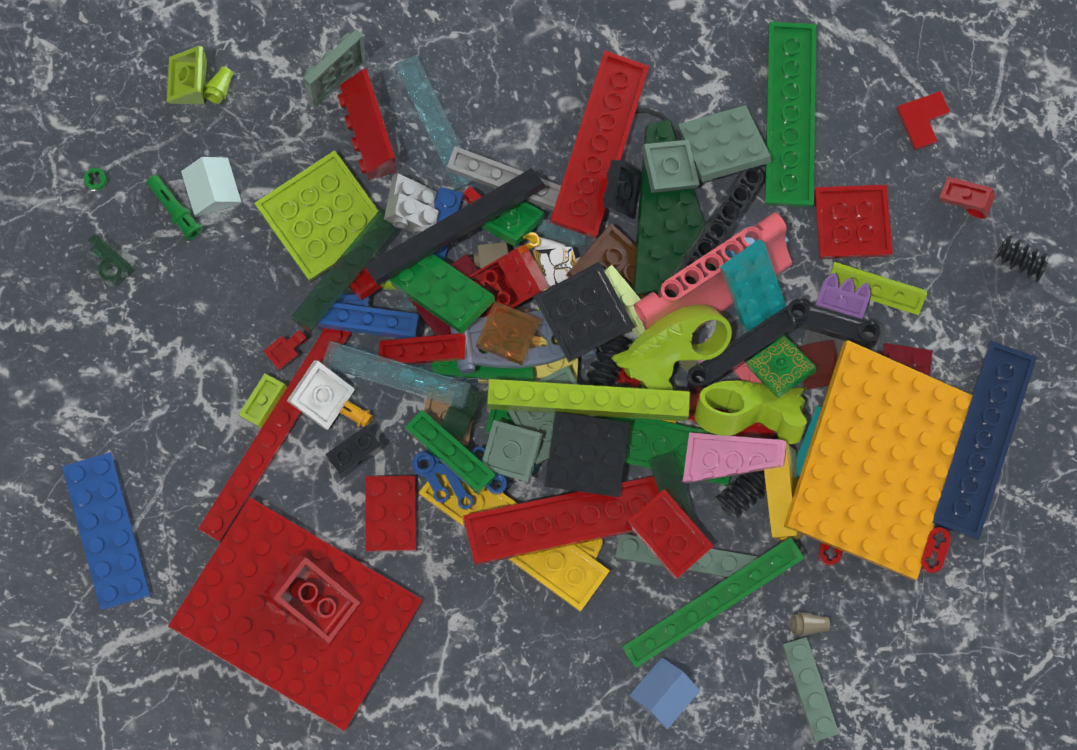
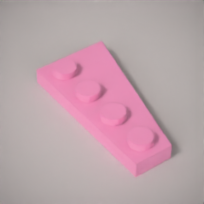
(724, 456)

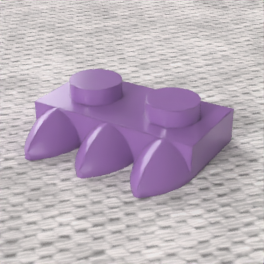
(843, 297)

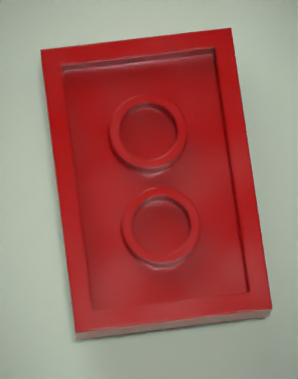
(390, 514)
(669, 534)

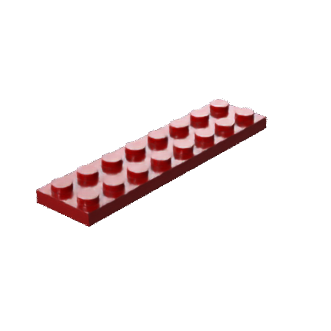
(598, 142)
(554, 522)

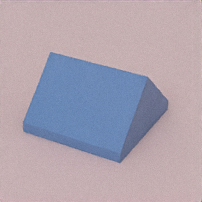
(664, 692)

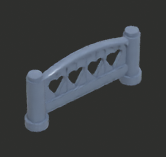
(534, 357)

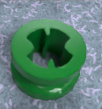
(94, 171)

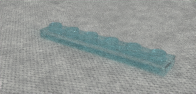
(431, 115)
(396, 375)

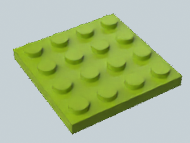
(318, 214)

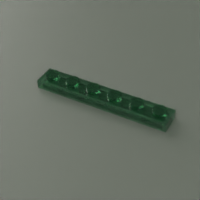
(344, 272)

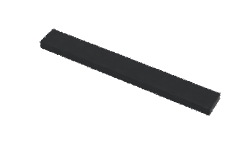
(454, 226)

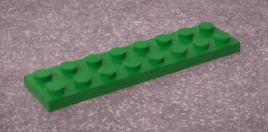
(790, 114)

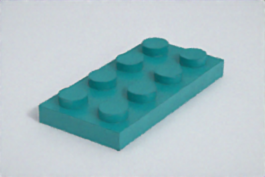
(753, 285)

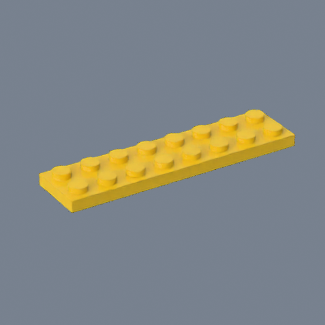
(562, 570)

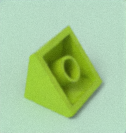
(187, 77)

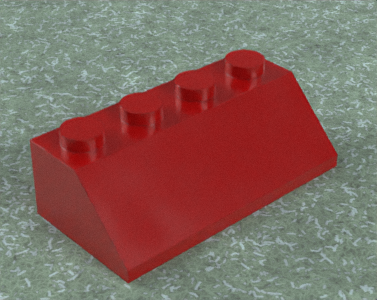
(367, 125)

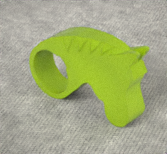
(667, 341)
(750, 404)

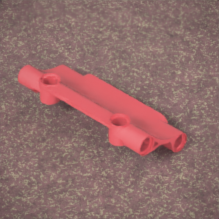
(710, 285)

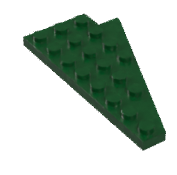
(665, 224)

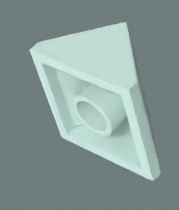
(210, 185)

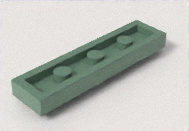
(810, 689)

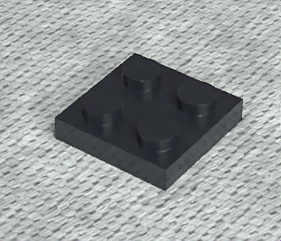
(622, 189)

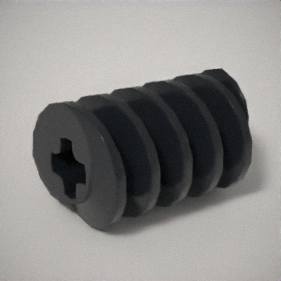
(1022, 257)
(604, 365)
(741, 493)

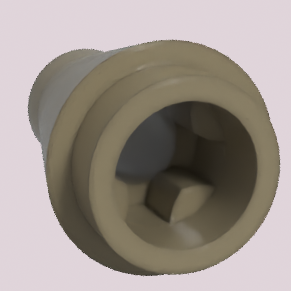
(808, 624)

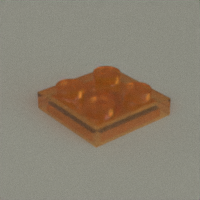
(508, 333)

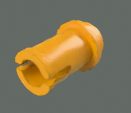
(357, 414)

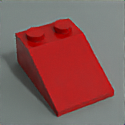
(312, 597)

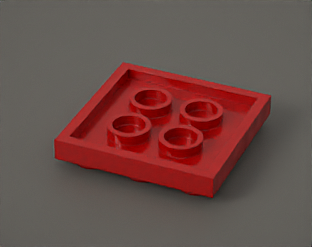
(853, 221)

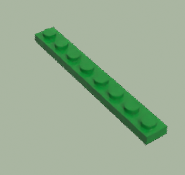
(712, 602)

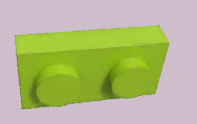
(262, 400)

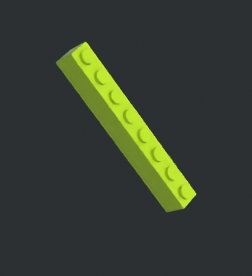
(588, 400)

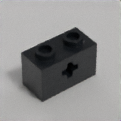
(353, 452)

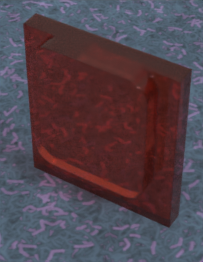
(824, 357)

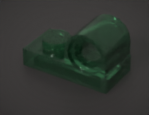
(111, 260)
(458, 420)

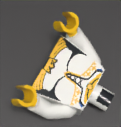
(551, 257)

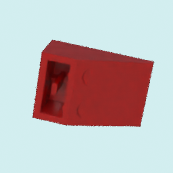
(511, 278)

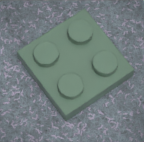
(670, 166)
(512, 450)

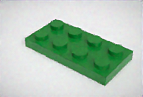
(444, 292)

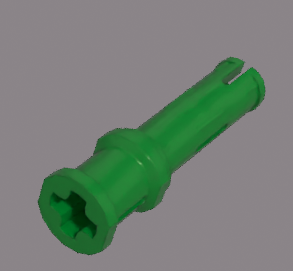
(179, 215)

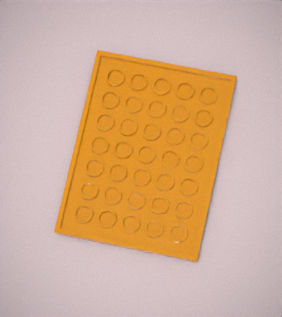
(878, 460)

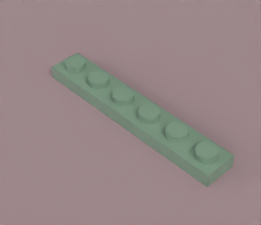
(713, 563)

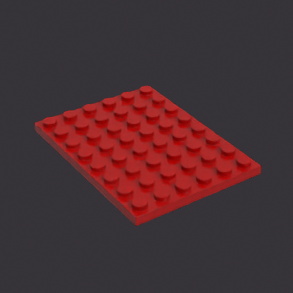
(255, 635)

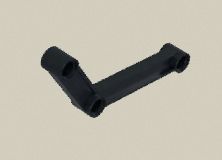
(775, 327)

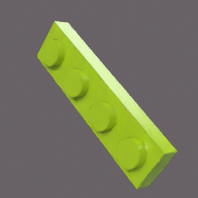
(883, 289)

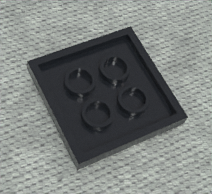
(583, 312)
(586, 454)

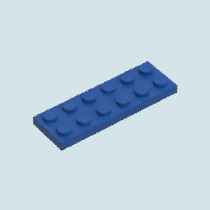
(106, 531)

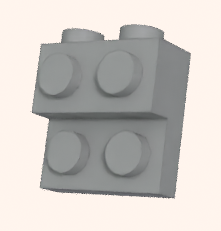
(410, 205)

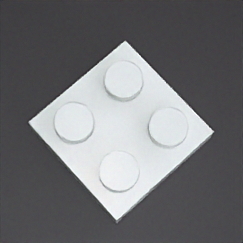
(320, 394)

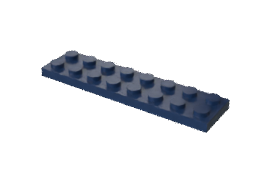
(984, 440)

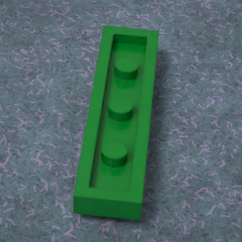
(450, 452)

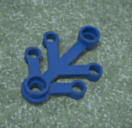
(435, 467)

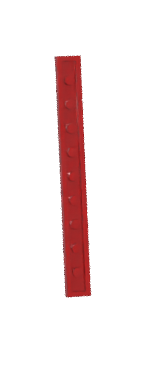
(263, 447)

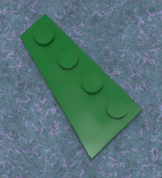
(451, 369)

